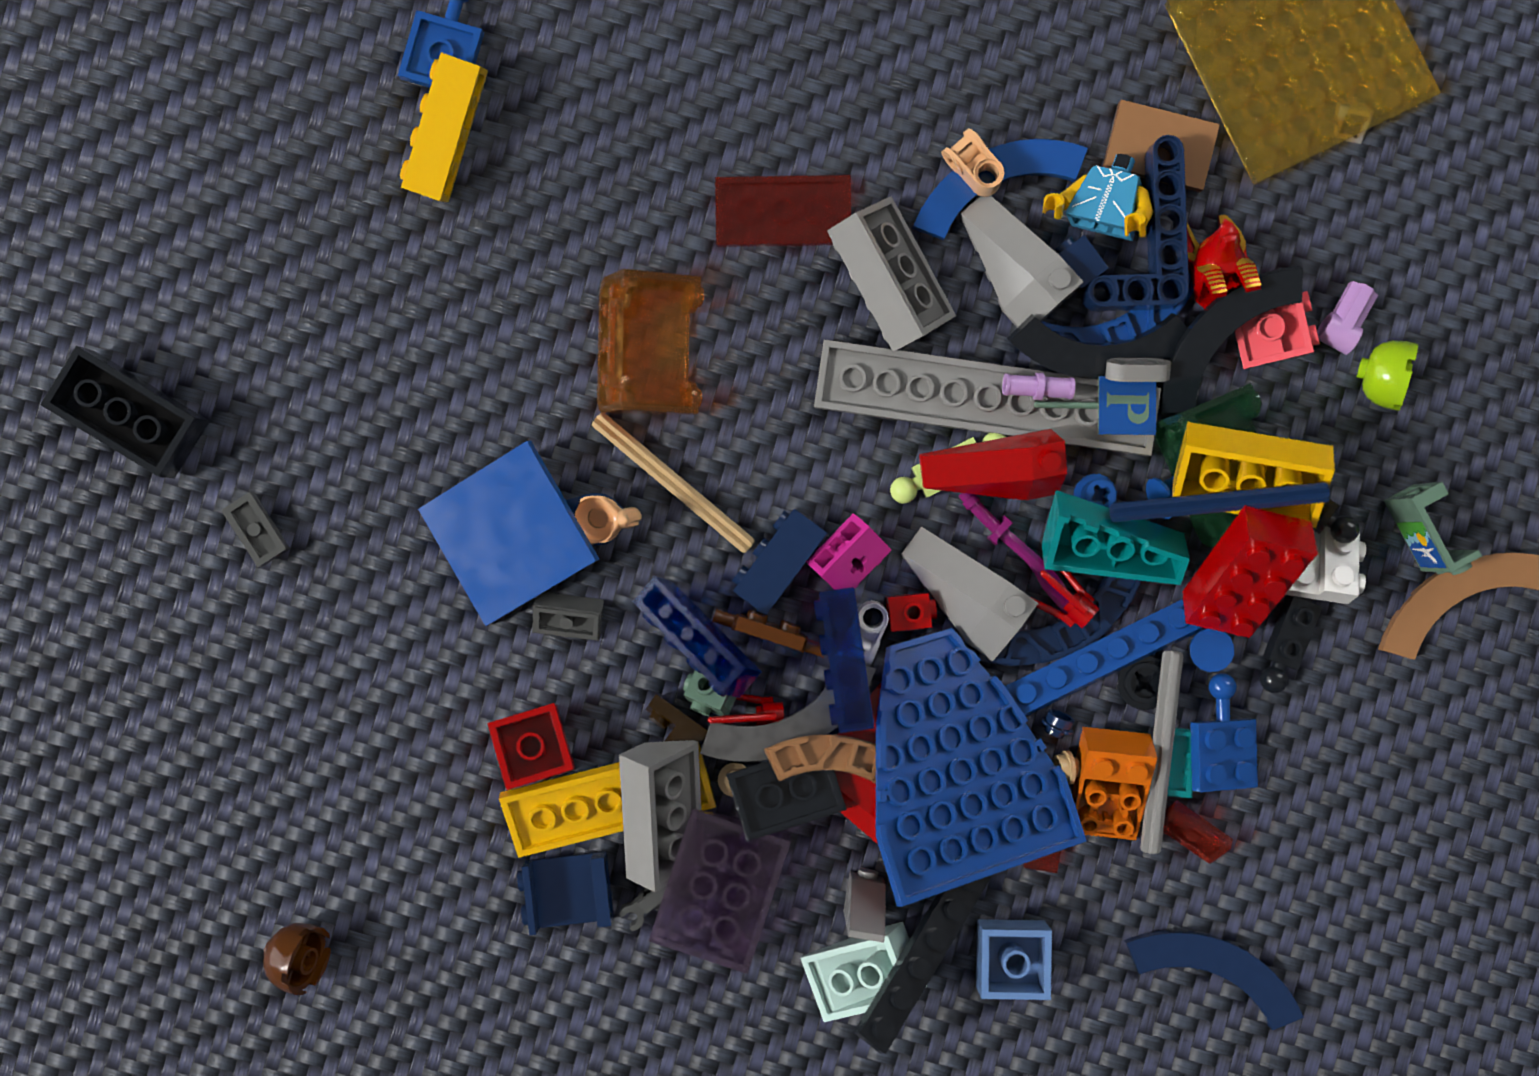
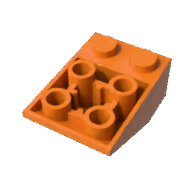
(1113, 781)

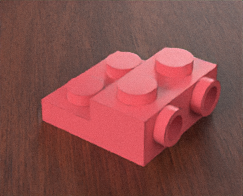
(1277, 335)

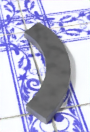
(748, 742)

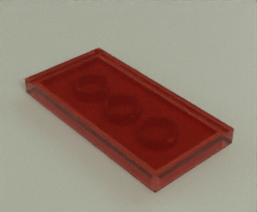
(780, 209)

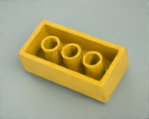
(1238, 460)

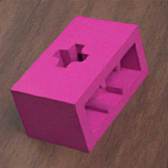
(849, 554)

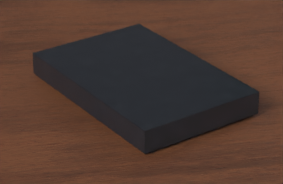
(776, 805)

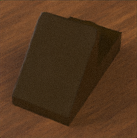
(682, 726)

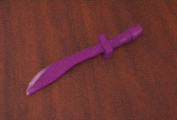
(1000, 531)

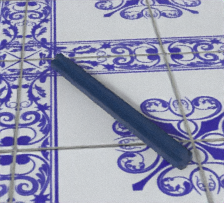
(1220, 502)

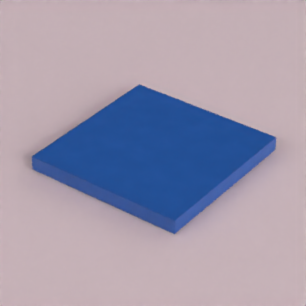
(508, 533)

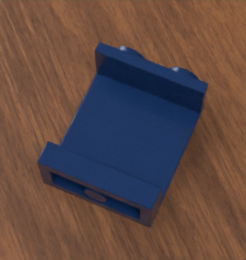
(566, 891)

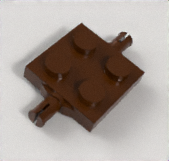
(756, 624)

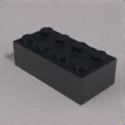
(124, 412)

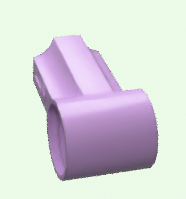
(1343, 326)

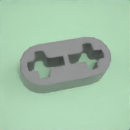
(1138, 370)

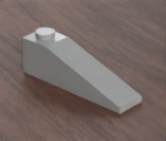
(1018, 263)
(973, 597)

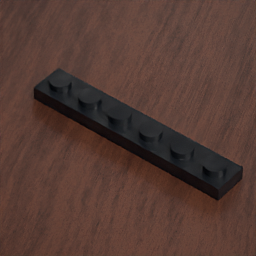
(917, 965)

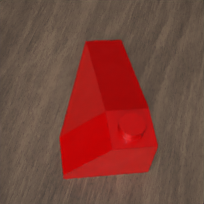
(1006, 467)

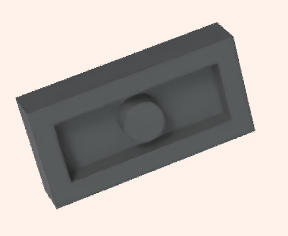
(255, 529)

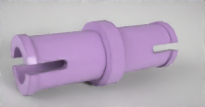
(1038, 386)

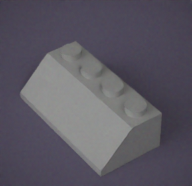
(891, 273)
(657, 798)

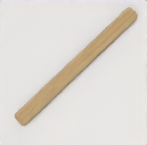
(673, 482)

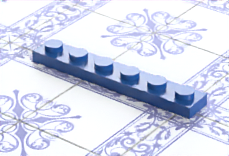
(1101, 658)

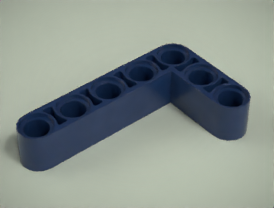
(1157, 240)

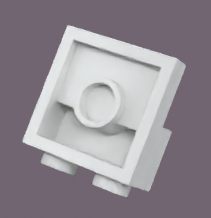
(1333, 572)

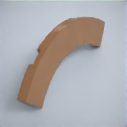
(1445, 590)
(823, 753)

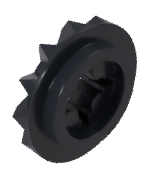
(1127, 683)

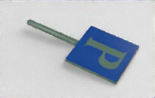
(1121, 407)

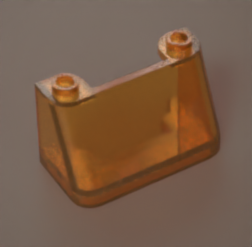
(646, 343)

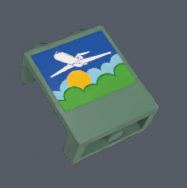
(1420, 533)

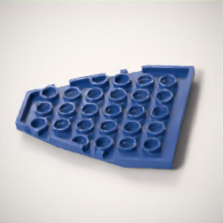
(960, 773)

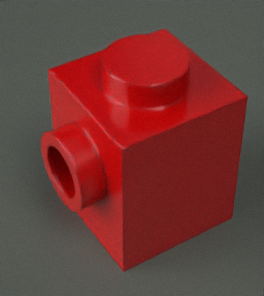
(910, 611)

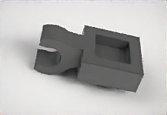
(642, 904)

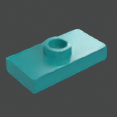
(1181, 772)

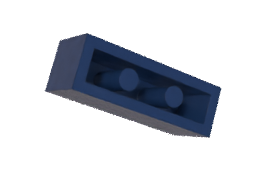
(778, 560)

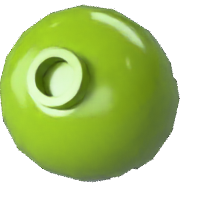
(1388, 373)

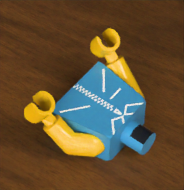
(1105, 201)

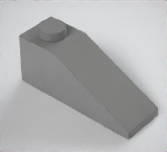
(865, 905)

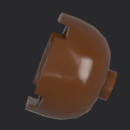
(296, 957)

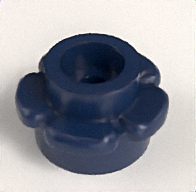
(1058, 723)

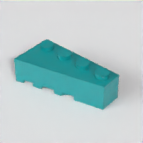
(1086, 541)

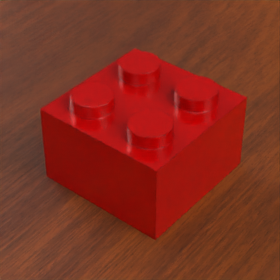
(531, 746)

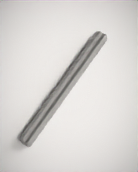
(1163, 742)

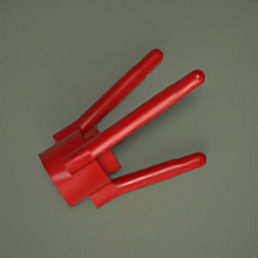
(1078, 608)
(765, 714)

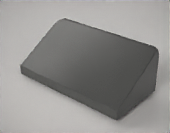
(568, 616)

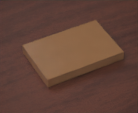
(1140, 126)

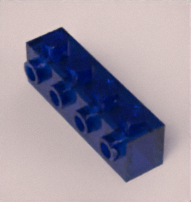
(696, 637)
(846, 659)

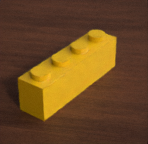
(443, 127)

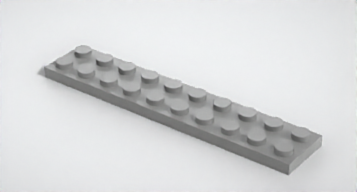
(957, 396)

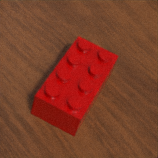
(1249, 571)

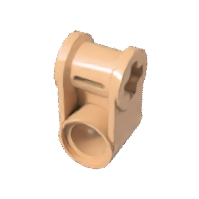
(970, 158)

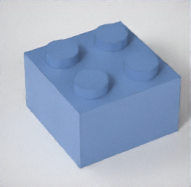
(1013, 959)

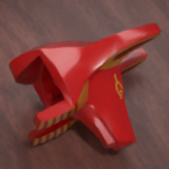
(1220, 263)

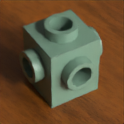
(704, 698)

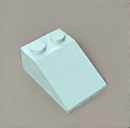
(852, 971)

